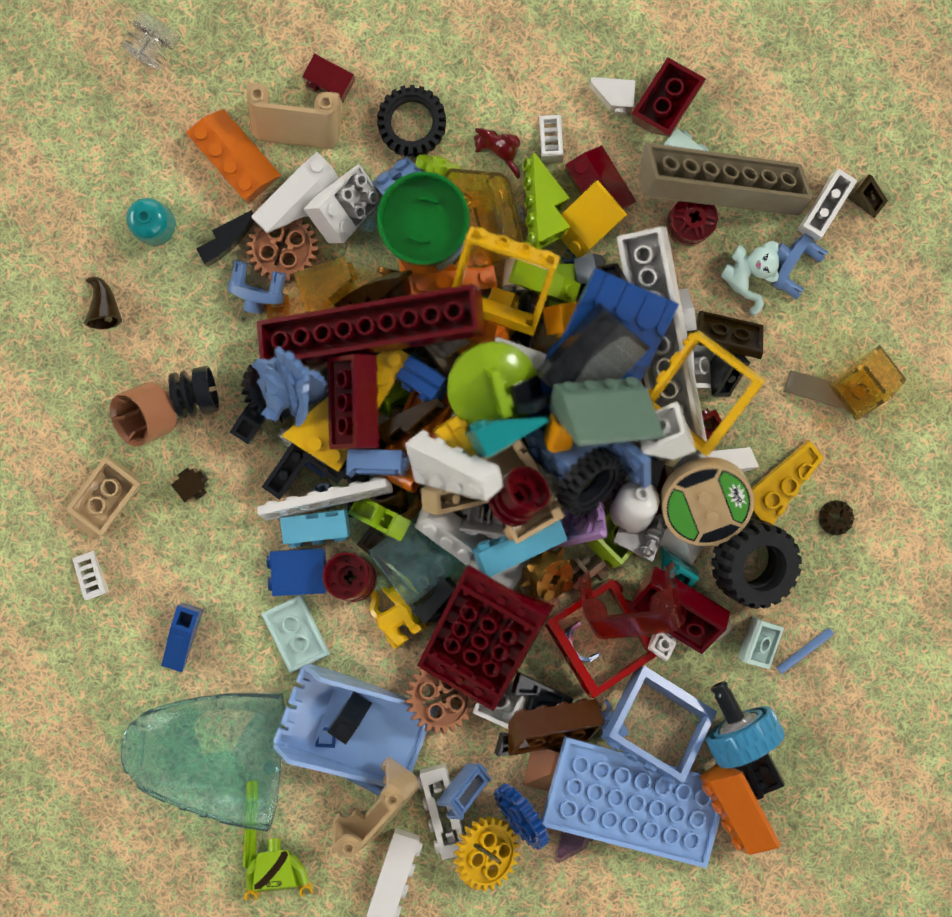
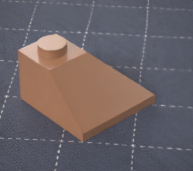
(541, 768)

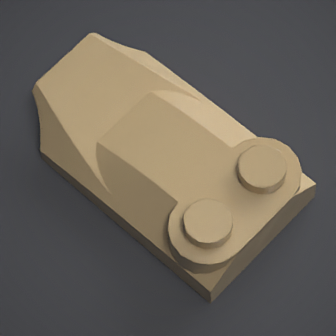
(103, 497)

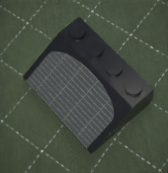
(594, 351)

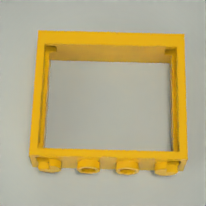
(498, 312)
(678, 360)

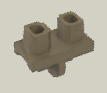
(595, 566)

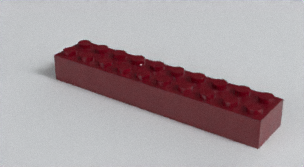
(376, 325)

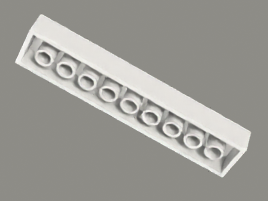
(650, 265)

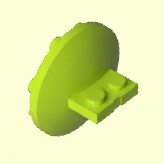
(482, 381)

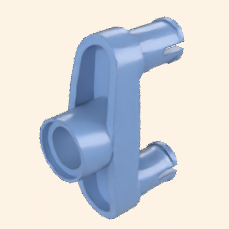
(788, 258)
(256, 297)

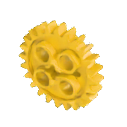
(475, 871)

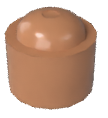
(142, 414)

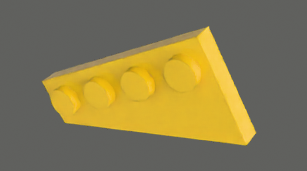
(784, 481)

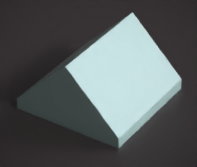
(760, 643)

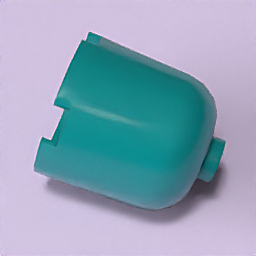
(151, 221)

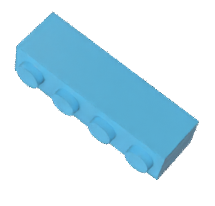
(503, 554)

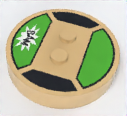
(706, 501)

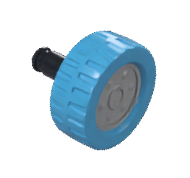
(743, 734)

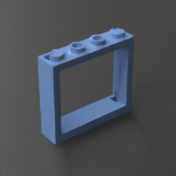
(677, 695)

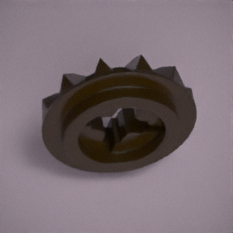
(826, 520)

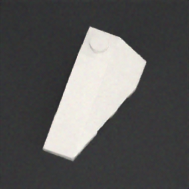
(295, 193)

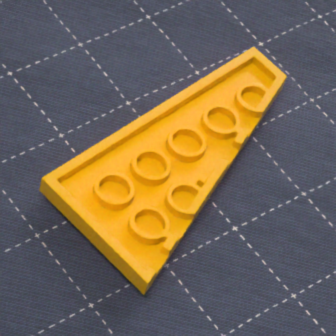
(314, 432)

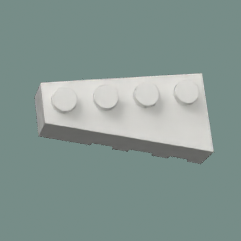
(452, 468)

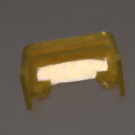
(494, 210)

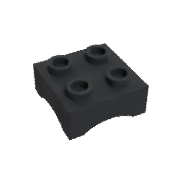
(433, 607)

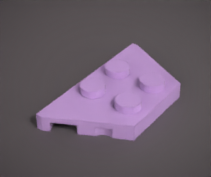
(583, 528)

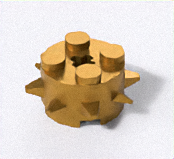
(548, 574)

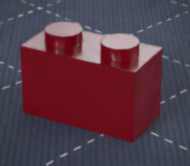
(327, 77)

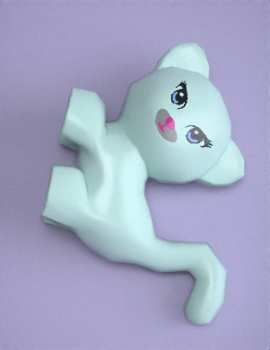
(761, 263)

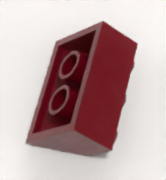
(667, 98)
(598, 166)

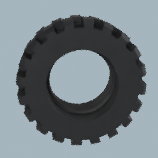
(777, 577)

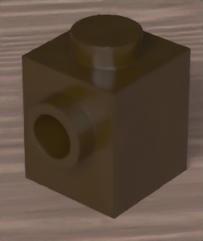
(191, 484)

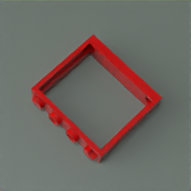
(569, 653)

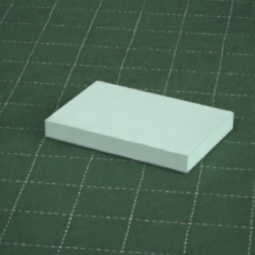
(295, 633)

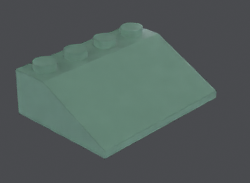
(605, 411)

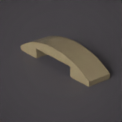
(814, 389)

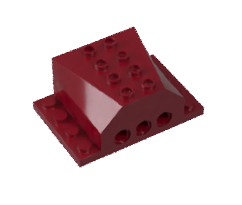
(483, 637)

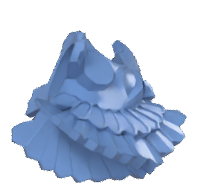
(288, 385)

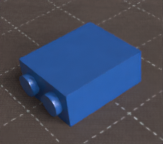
(296, 571)

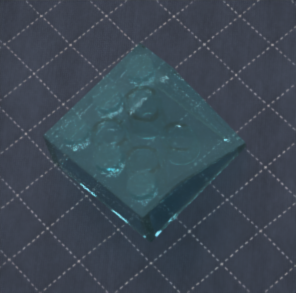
(413, 563)

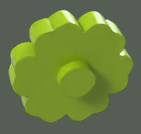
(435, 164)

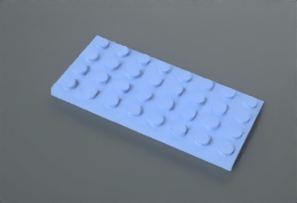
(621, 803)

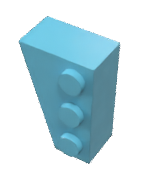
(315, 527)

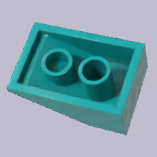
(495, 435)

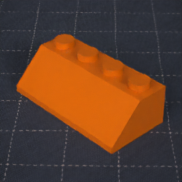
(233, 154)
(431, 279)
(739, 810)

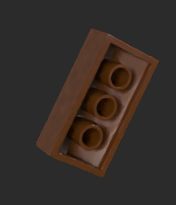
(548, 726)

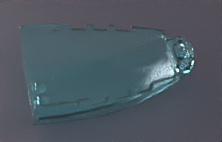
(205, 754)

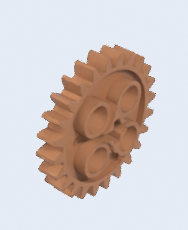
(301, 253)
(446, 715)

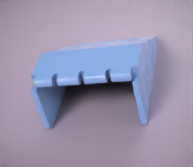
(382, 732)

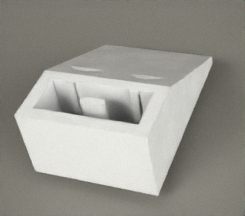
(343, 205)

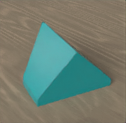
(684, 571)

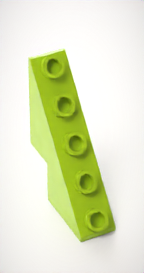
(543, 204)

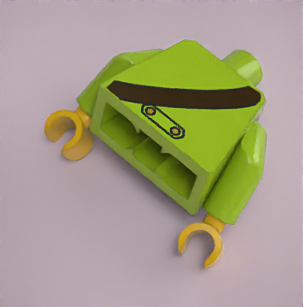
(275, 871)

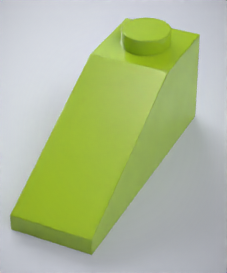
(533, 278)

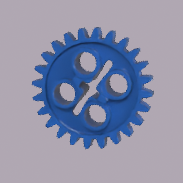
(521, 816)

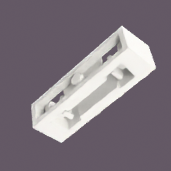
(430, 776)

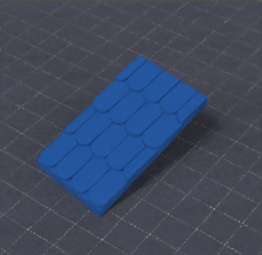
(637, 308)

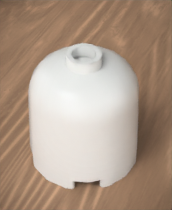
(634, 507)

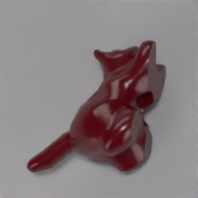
(503, 145)

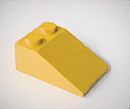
(591, 219)

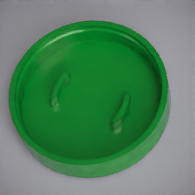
(423, 219)

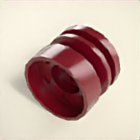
(688, 233)
(521, 496)
(337, 574)

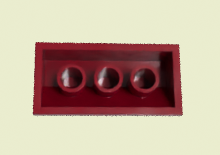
(353, 402)
(702, 618)

